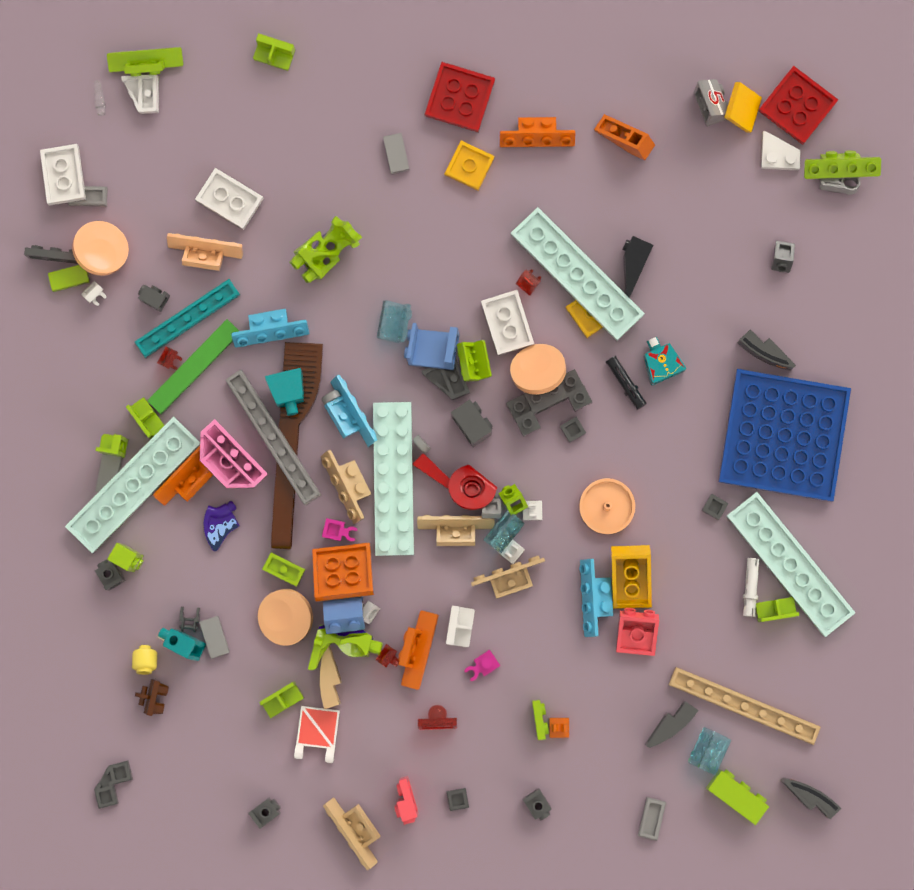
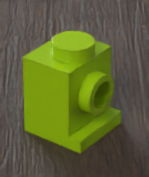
(510, 495)

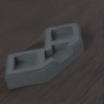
(105, 789)

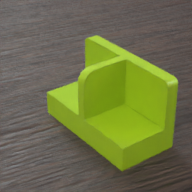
(274, 52)
(146, 417)
(113, 445)
(776, 609)
(282, 699)

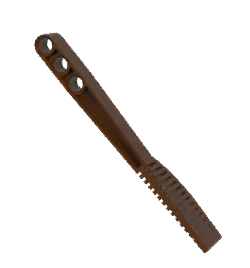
(308, 358)

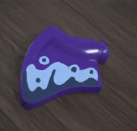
(219, 523)

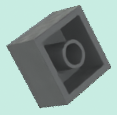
(471, 422)

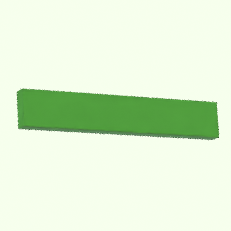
(193, 367)

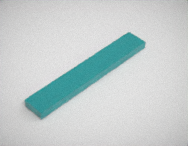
(187, 318)

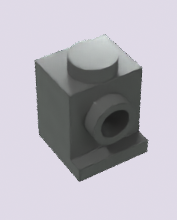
(153, 297)
(115, 578)
(537, 797)
(261, 820)

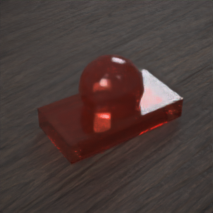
(437, 720)

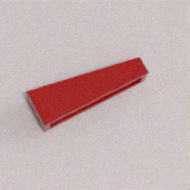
(425, 465)

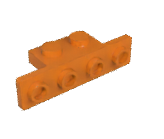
(537, 133)
(184, 480)
(417, 648)

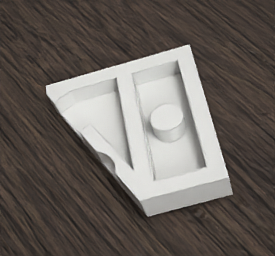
(144, 92)
(778, 154)

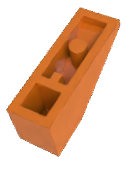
(626, 137)

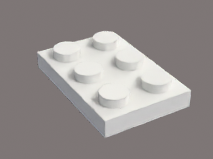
(62, 174)
(229, 198)
(507, 322)

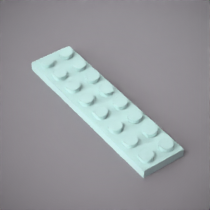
(577, 274)
(393, 479)
(133, 485)
(790, 564)

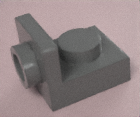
(783, 256)

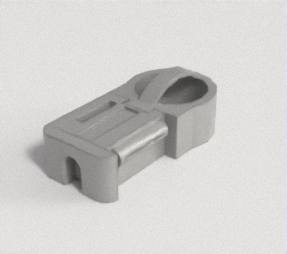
(837, 185)

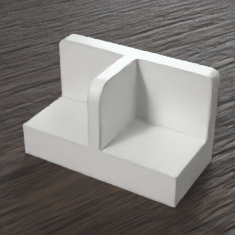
(460, 626)

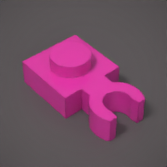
(335, 530)
(485, 663)

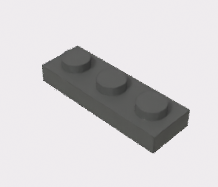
(53, 254)

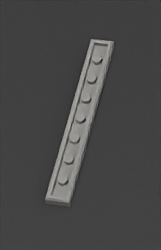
(273, 437)

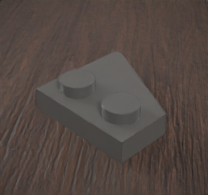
(448, 381)

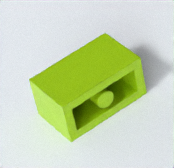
(126, 557)

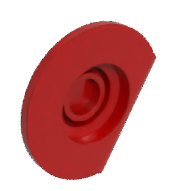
(470, 488)

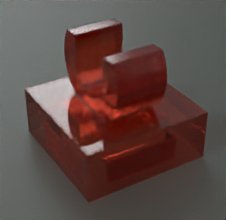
(528, 281)
(167, 358)
(388, 656)

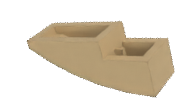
(328, 679)

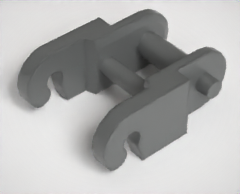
(196, 620)

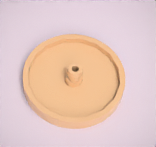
(100, 248)
(538, 369)
(607, 506)
(285, 617)

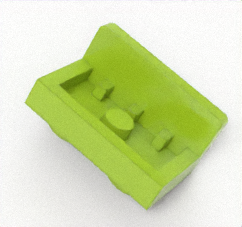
(474, 360)

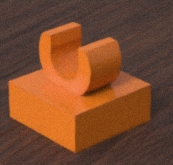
(559, 727)

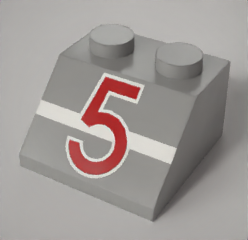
(711, 101)

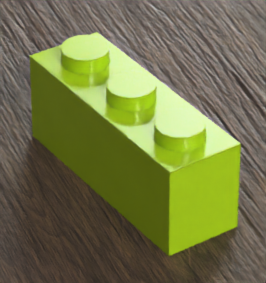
(738, 796)

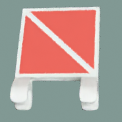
(317, 729)

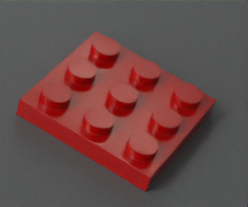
(459, 97)
(798, 105)

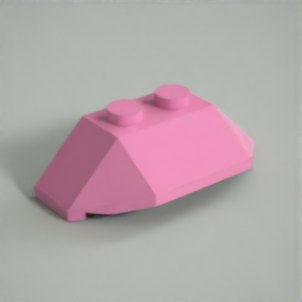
(228, 459)

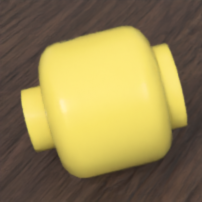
(144, 660)

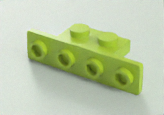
(145, 60)
(842, 166)

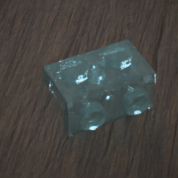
(394, 321)
(504, 531)
(709, 751)

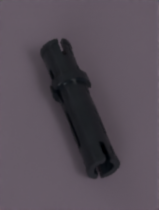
(638, 402)

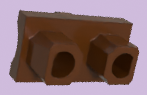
(151, 706)

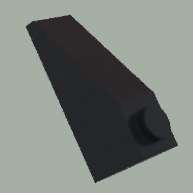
(634, 261)

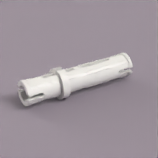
(751, 587)

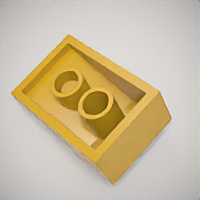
(631, 576)

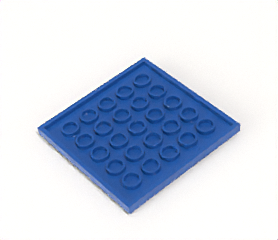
(784, 435)

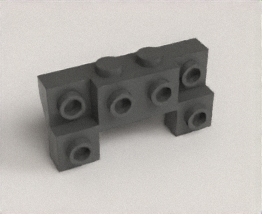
(528, 405)

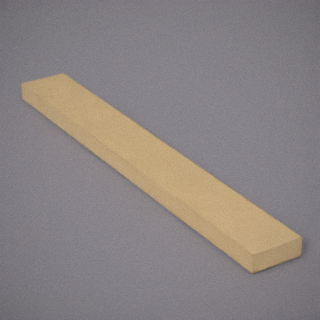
(744, 705)

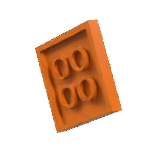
(342, 572)

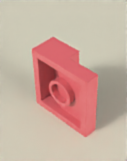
(637, 632)
(406, 806)

